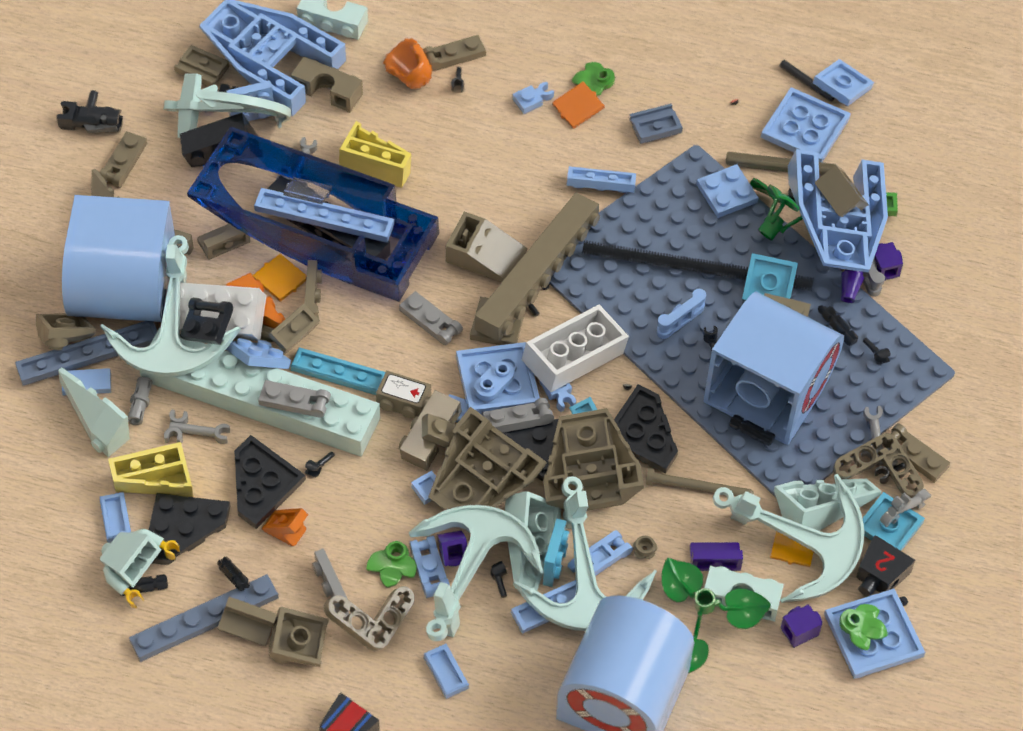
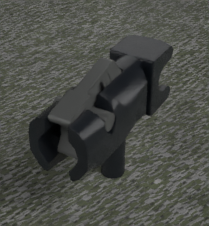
(90, 116)

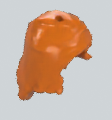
(409, 64)

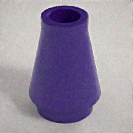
(850, 284)

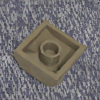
(59, 329)
(297, 637)

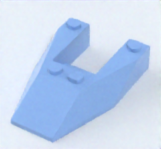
(259, 37)
(846, 240)

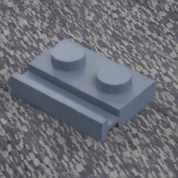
(655, 123)

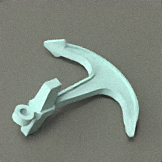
(213, 101)
(167, 354)
(487, 528)
(837, 550)
(579, 611)

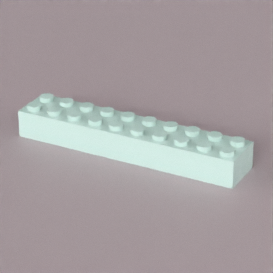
(237, 388)

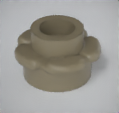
(649, 543)

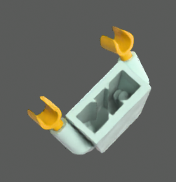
(130, 557)

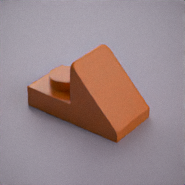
(286, 525)

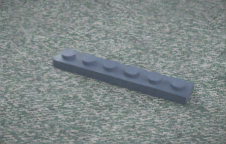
(82, 353)
(198, 619)

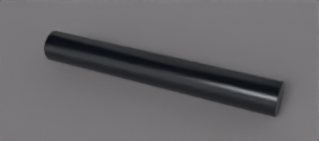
(804, 79)

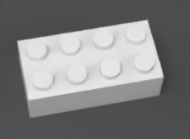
(246, 301)
(574, 348)

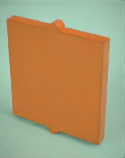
(578, 105)

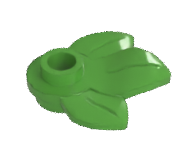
(594, 77)
(392, 567)
(865, 625)

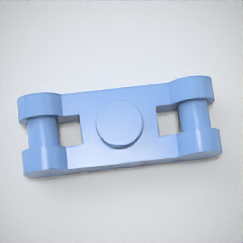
(681, 314)
(603, 555)
(428, 566)

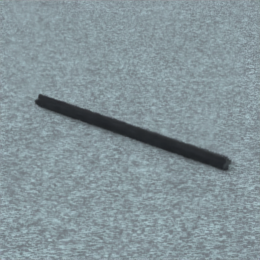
(679, 263)

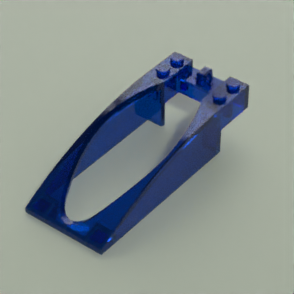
(360, 191)

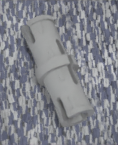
(139, 400)

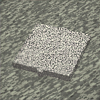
(307, 190)

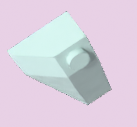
(100, 418)
(818, 503)
(540, 520)

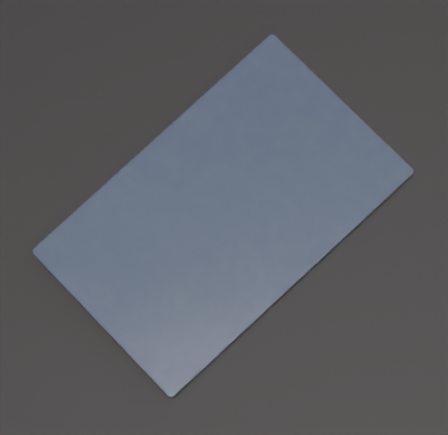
(675, 219)

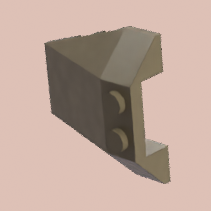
(597, 454)
(482, 466)

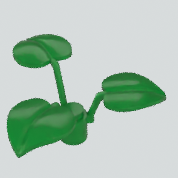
(773, 222)
(743, 605)

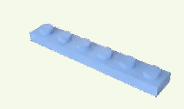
(324, 215)

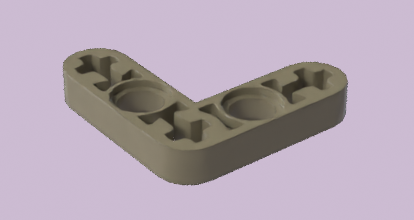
(887, 457)
(369, 625)

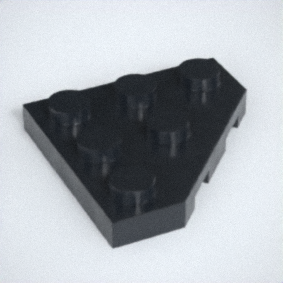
(647, 429)
(538, 440)
(262, 481)
(186, 521)

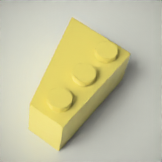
(375, 157)
(152, 472)

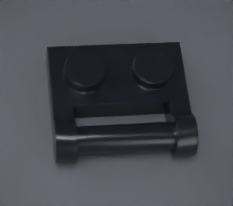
(206, 329)

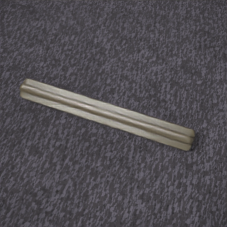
(767, 162)

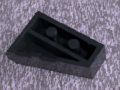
(202, 141)

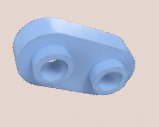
(495, 379)

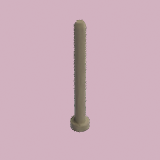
(691, 483)

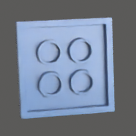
(805, 124)
(475, 362)
(896, 649)

